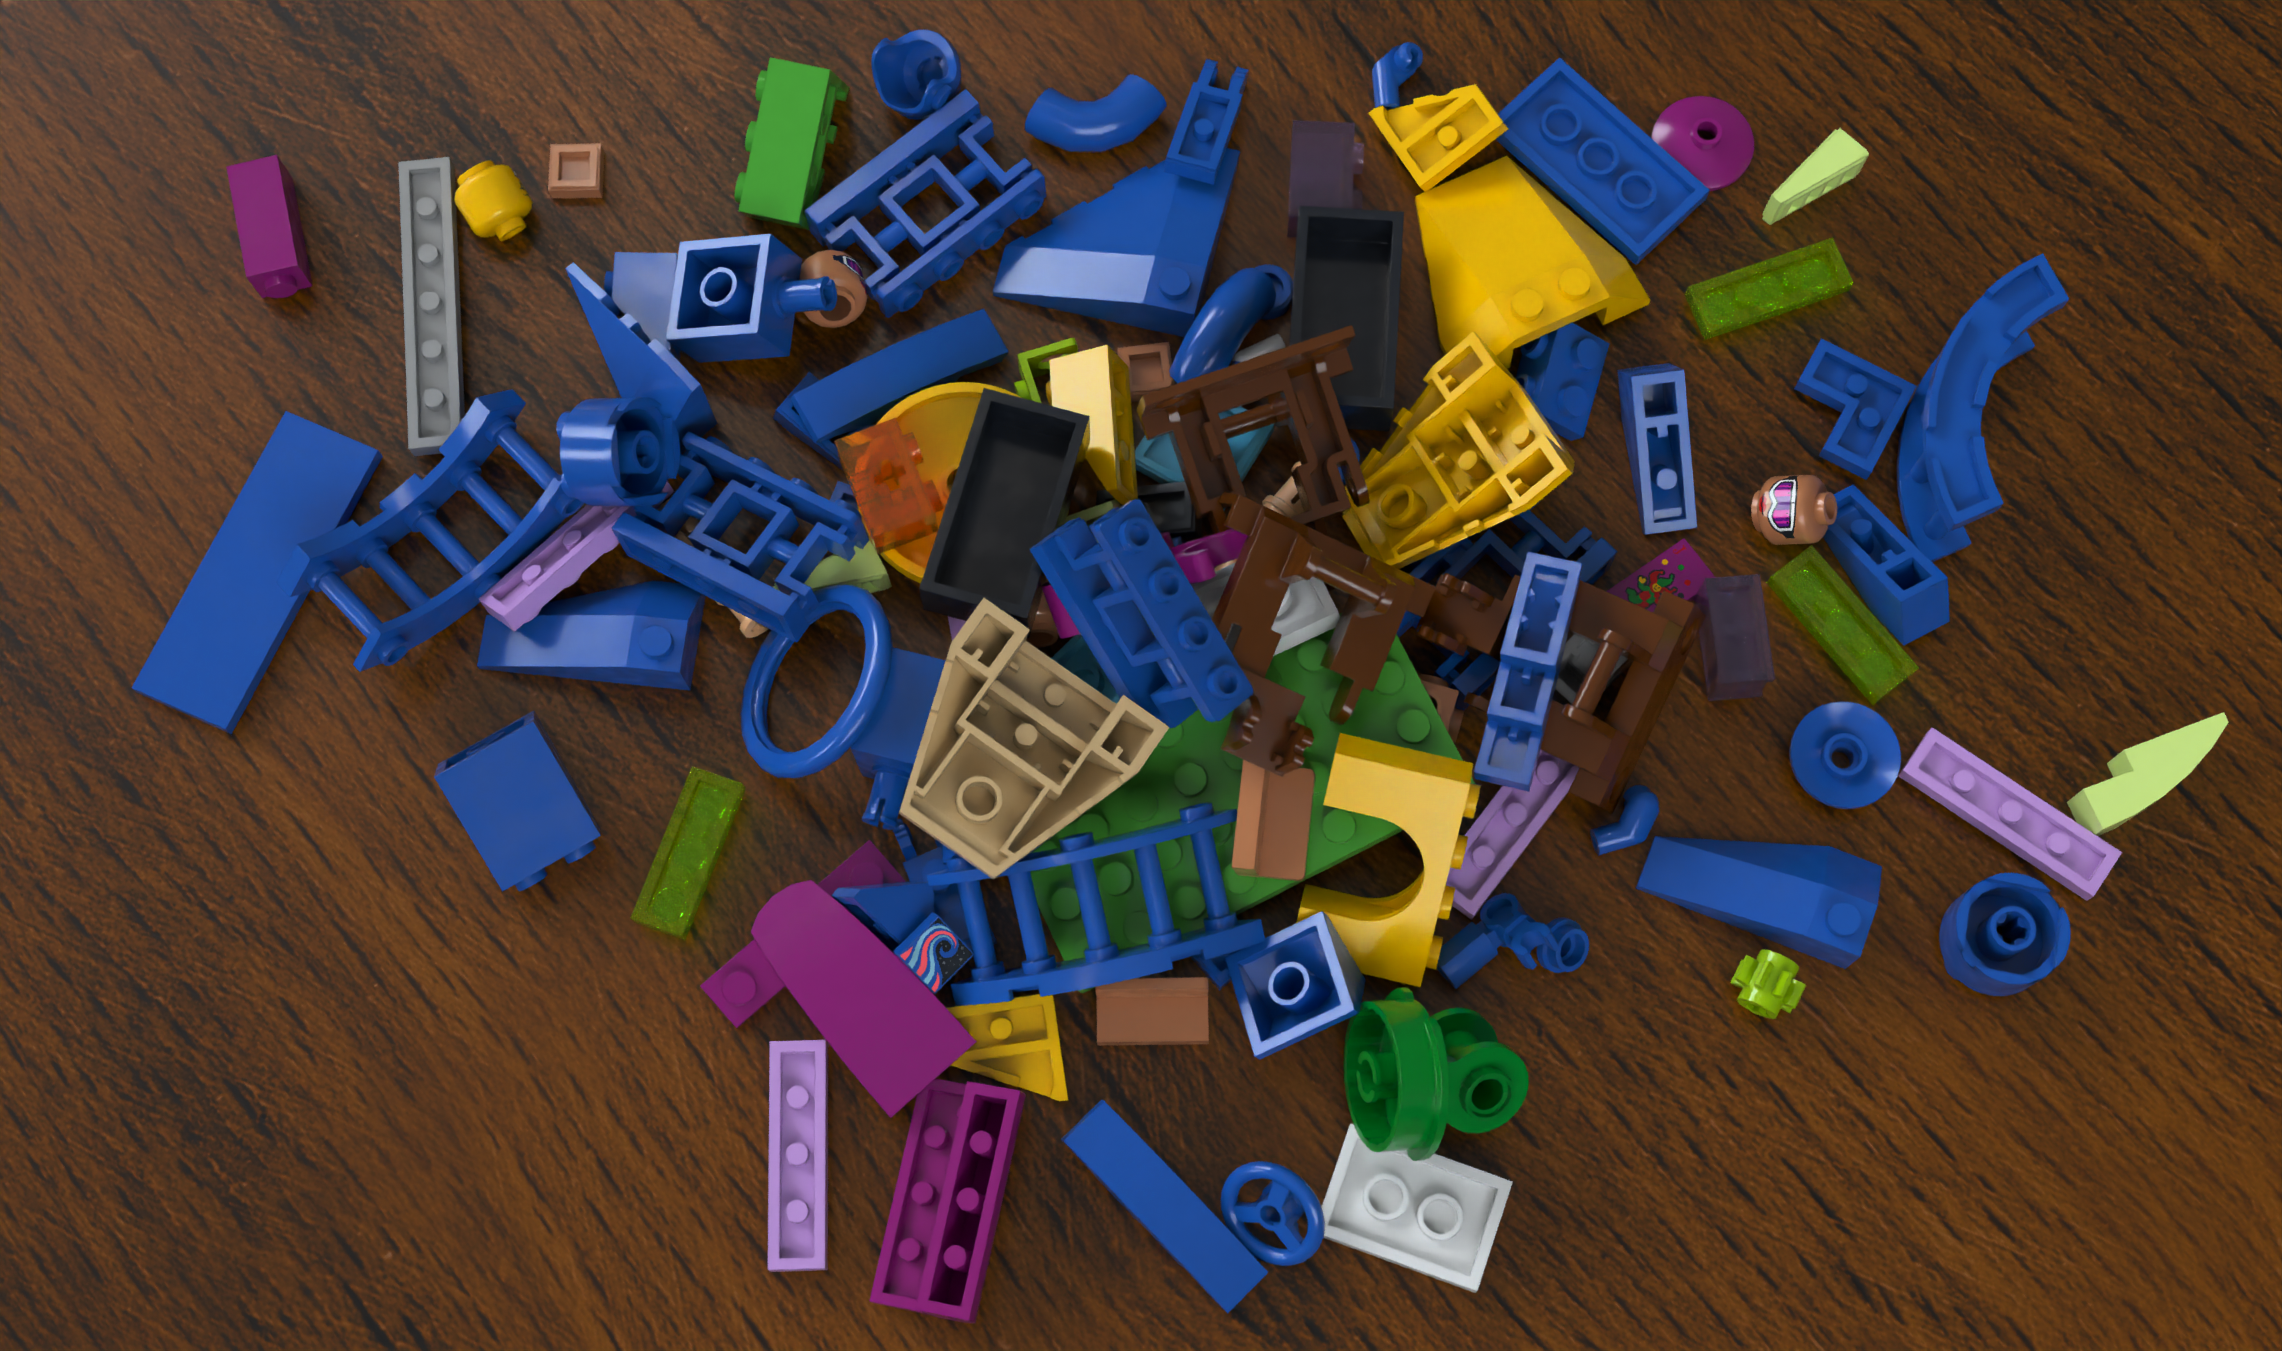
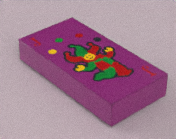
(1674, 571)

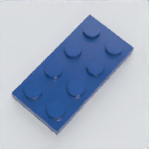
(1599, 161)

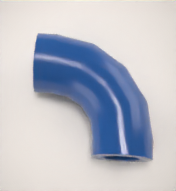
(1097, 123)
(1224, 324)

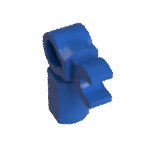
(1501, 924)

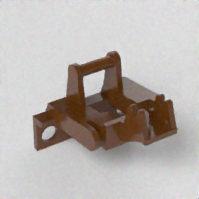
(1298, 396)
(1280, 554)
(1655, 641)

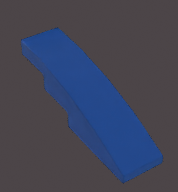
(880, 381)
(1528, 671)
(1164, 1206)

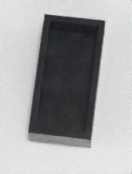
(1346, 277)
(1004, 501)

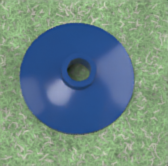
(1858, 734)

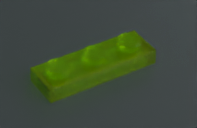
(1768, 288)
(1842, 625)
(688, 853)

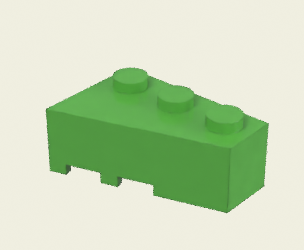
(788, 142)

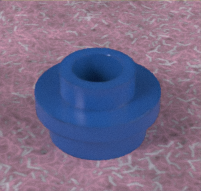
(1572, 947)

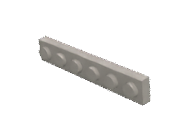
(431, 303)

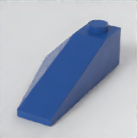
(642, 365)
(614, 635)
(1782, 892)

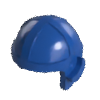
(916, 73)

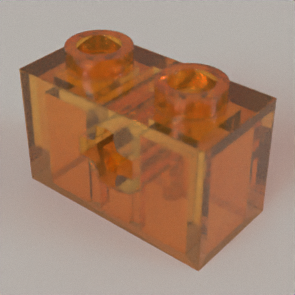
(893, 515)

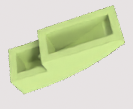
(2144, 775)

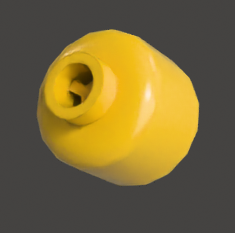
(493, 200)

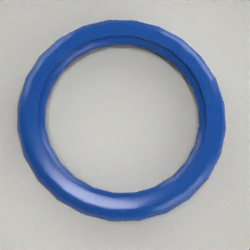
(860, 709)

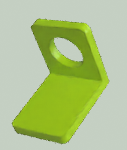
(1031, 366)

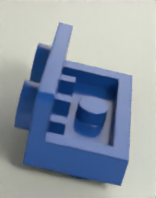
(1563, 376)

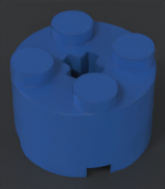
(617, 452)
(2027, 916)

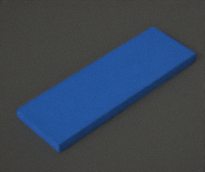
(233, 606)

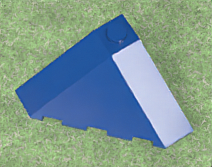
(1127, 255)

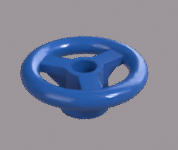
(1277, 1210)

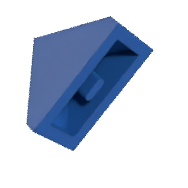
(889, 908)

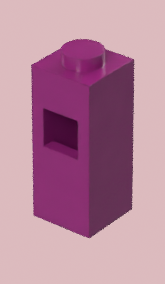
(269, 227)

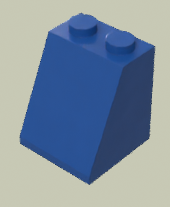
(518, 803)

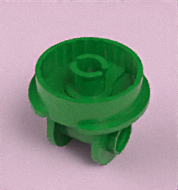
(1422, 1071)

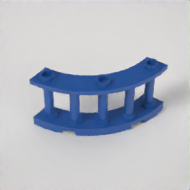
(1940, 447)
(413, 508)
(1102, 960)

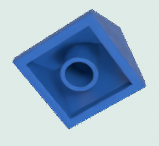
(1295, 984)

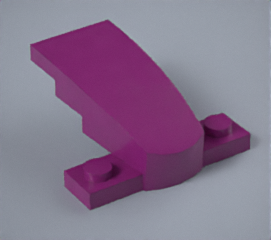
(847, 984)

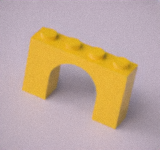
(1427, 800)

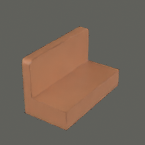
(1273, 823)
(1153, 1012)

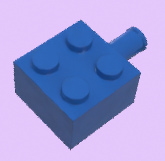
(740, 298)
(895, 733)

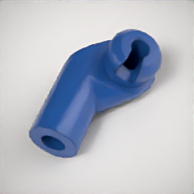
(1393, 71)
(1634, 824)

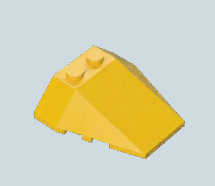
(1515, 261)
(1457, 460)

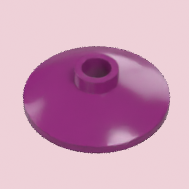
(1713, 161)

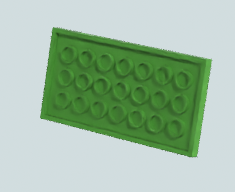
(1194, 770)

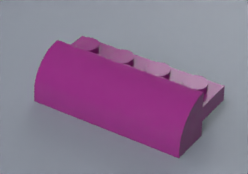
(948, 1199)

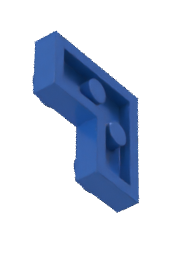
(1868, 403)

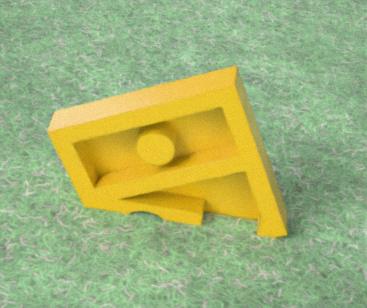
(1439, 132)
(1015, 1044)

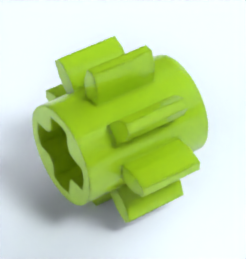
(1768, 984)

